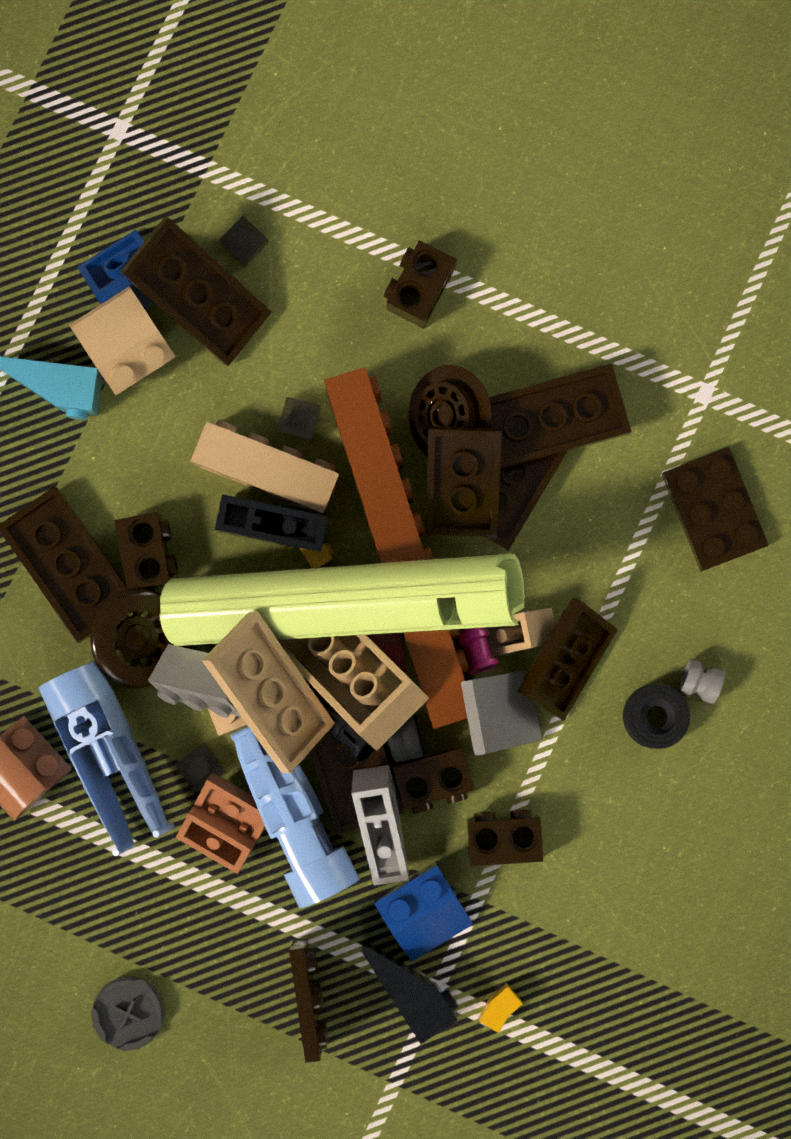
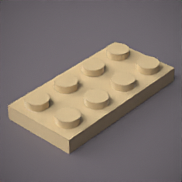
(268, 692)

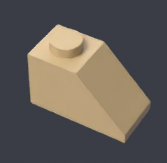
(531, 632)

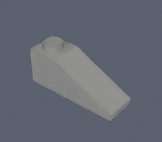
(380, 824)

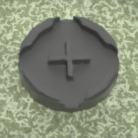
(128, 1013)

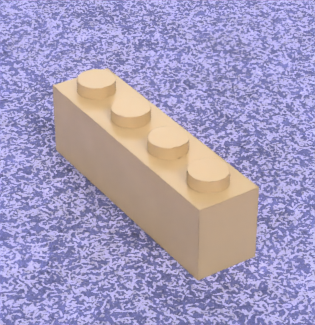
(266, 468)

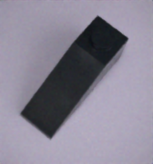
(271, 523)
(415, 995)

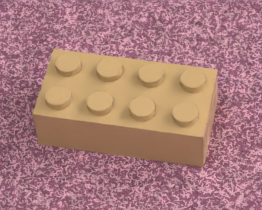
(358, 683)

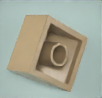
(122, 340)

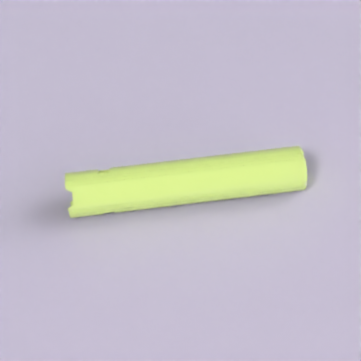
(348, 599)

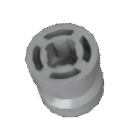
(704, 682)

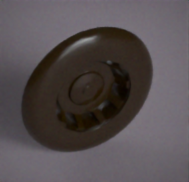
(434, 408)
(133, 637)

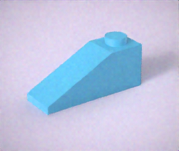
(65, 386)

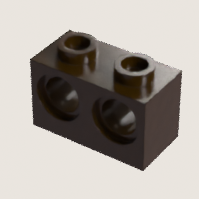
(426, 286)
(136, 555)
(430, 770)
(504, 849)

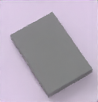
(499, 713)

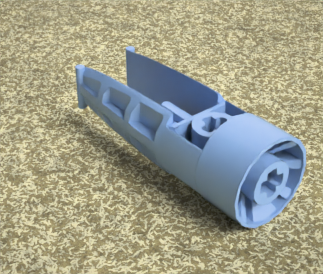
(102, 750)
(291, 814)

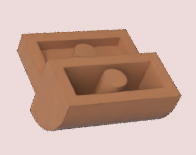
(27, 768)
(223, 823)

